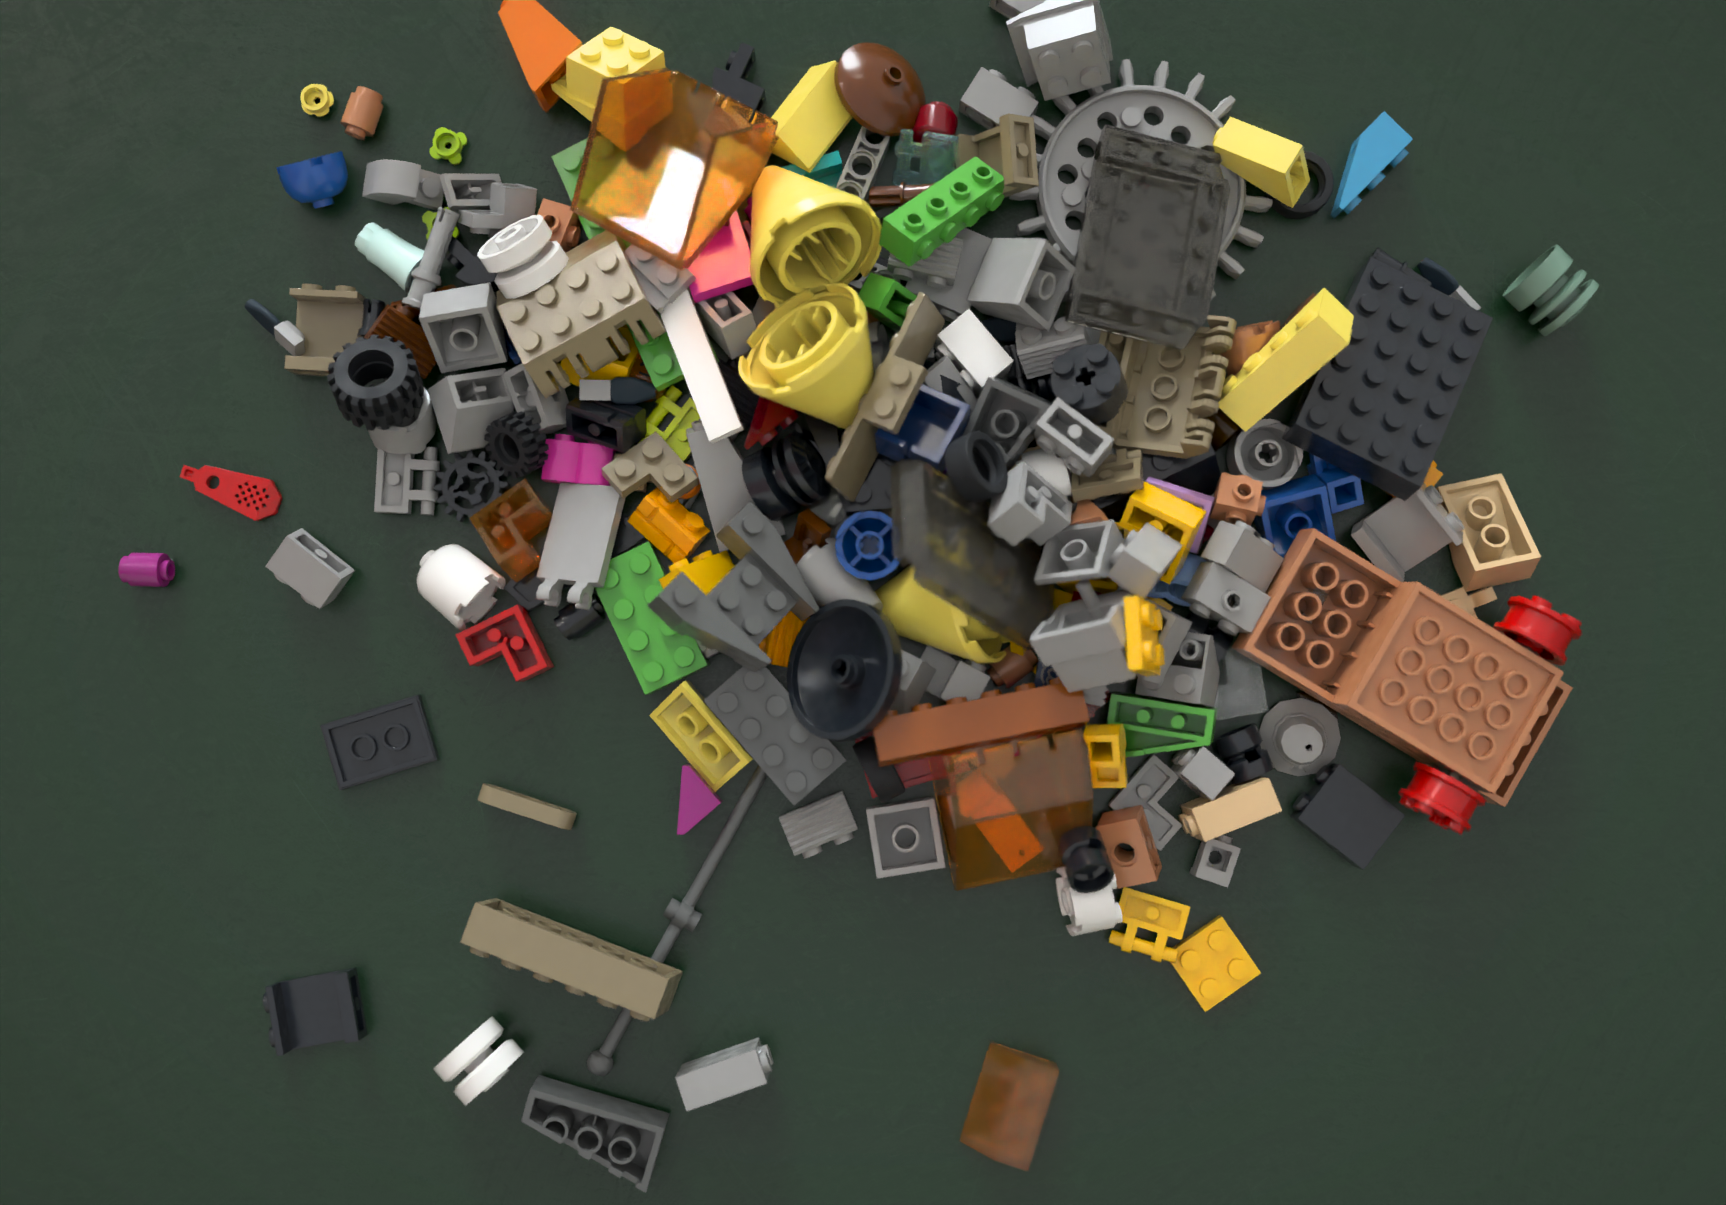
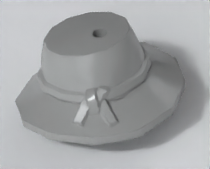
(1291, 728)

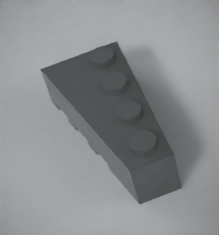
(1007, 417)
(599, 1127)

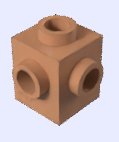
(562, 222)
(1237, 499)

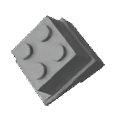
(1062, 46)
(1086, 640)

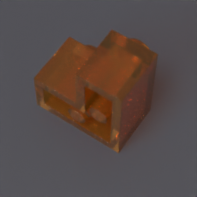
(510, 524)

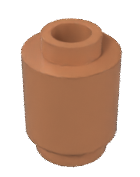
(362, 113)
(1011, 668)

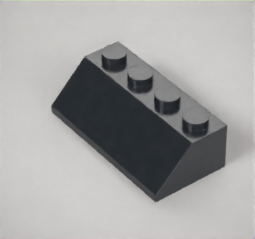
(1194, 473)

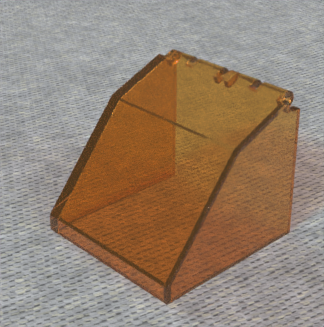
(669, 162)
(1011, 811)

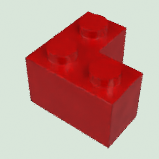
(509, 635)

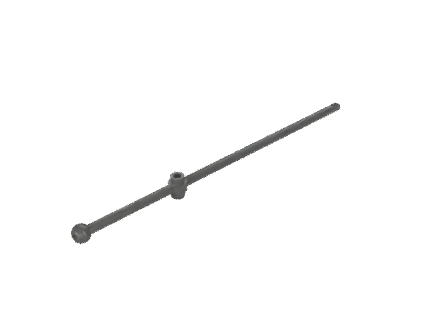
(681, 916)

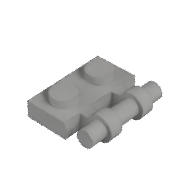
(395, 482)

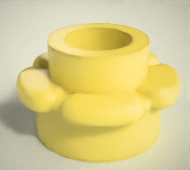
(309, 95)

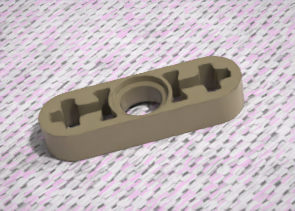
(527, 806)

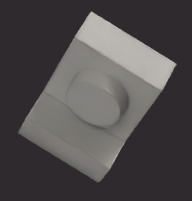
(402, 182)
(507, 205)

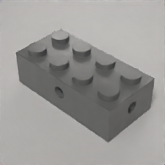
(764, 723)

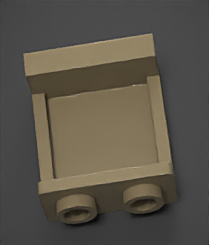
(1006, 149)

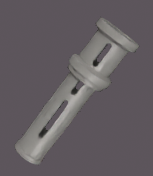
(427, 275)

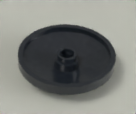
(844, 670)

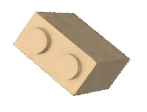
(1230, 809)

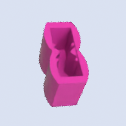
(575, 461)

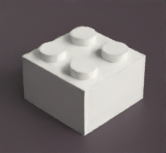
(973, 351)

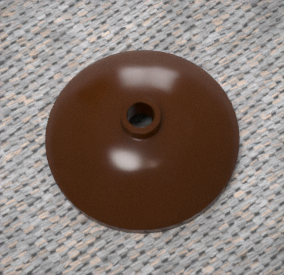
(879, 88)

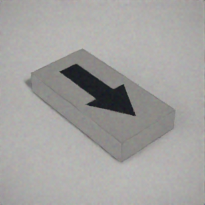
(946, 379)

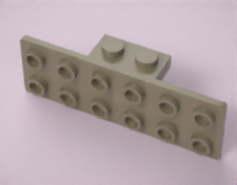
(889, 397)

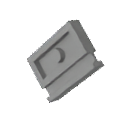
(658, 279)

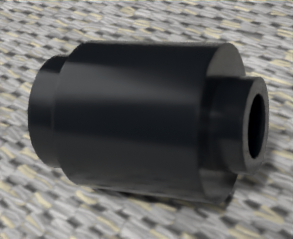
(577, 622)

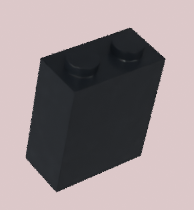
(1346, 815)

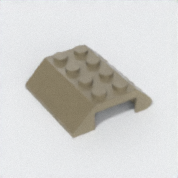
(579, 313)
(1170, 391)

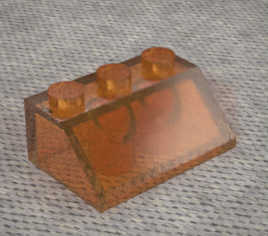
(1009, 1105)

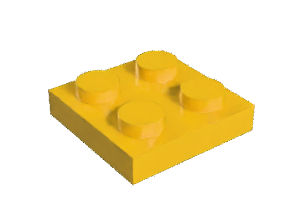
(1142, 629)
(1213, 963)

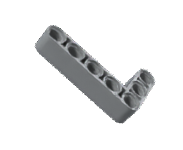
(859, 185)

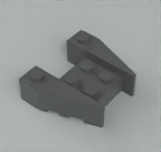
(746, 600)

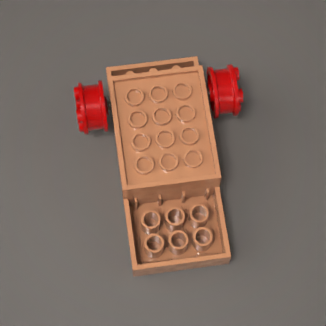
(1418, 672)

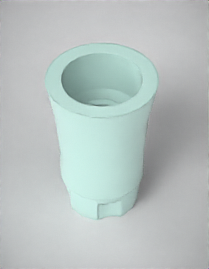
(389, 253)

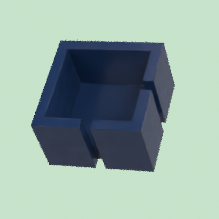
(927, 429)

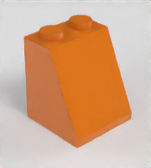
(539, 45)

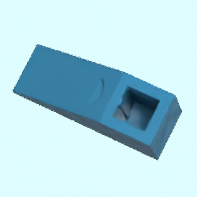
(1370, 153)

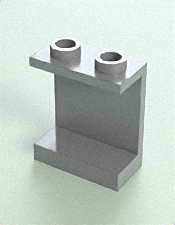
(1407, 531)

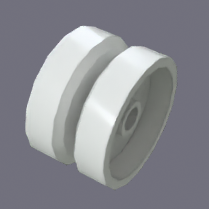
(523, 257)
(479, 1061)

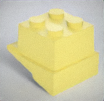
(604, 56)

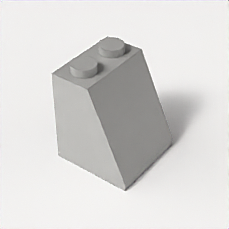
(1021, 281)

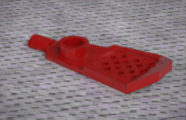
(229, 488)

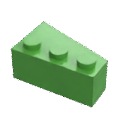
(1161, 724)

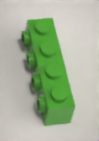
(942, 211)

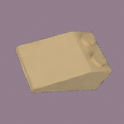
(1495, 536)

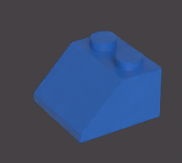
(1292, 507)

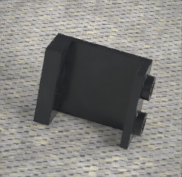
(315, 1010)

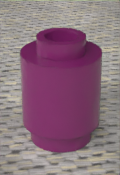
(146, 569)

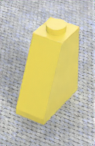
(1263, 159)

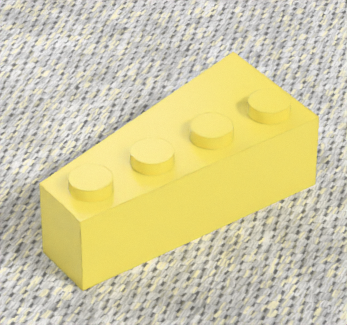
(1287, 360)

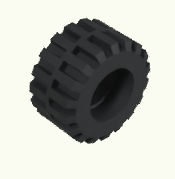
(370, 361)

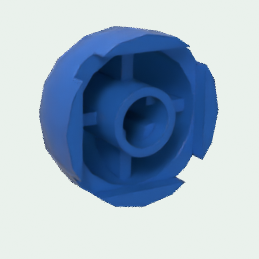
(315, 179)
(866, 545)

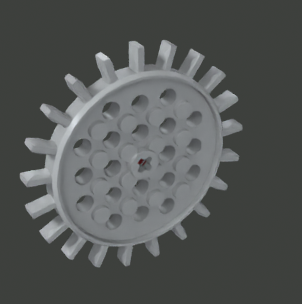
(1126, 110)

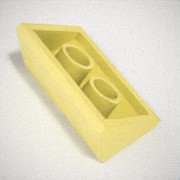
(810, 118)
(700, 736)

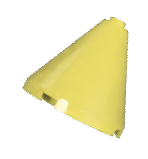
(807, 235)
(813, 355)
(936, 623)

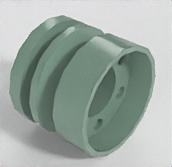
(1551, 290)

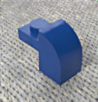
(1342, 487)

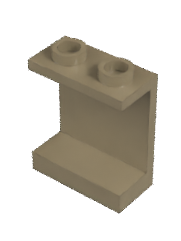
(327, 322)

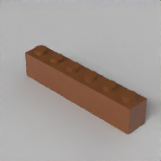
(978, 722)

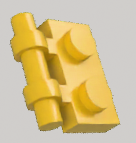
(1152, 914)

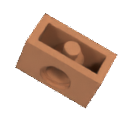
(1132, 828)

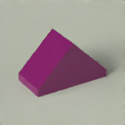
(696, 799)

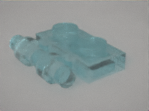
(936, 157)

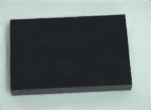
(379, 742)

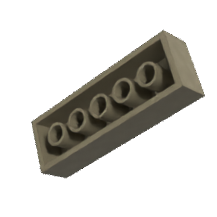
(571, 958)

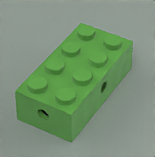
(652, 647)

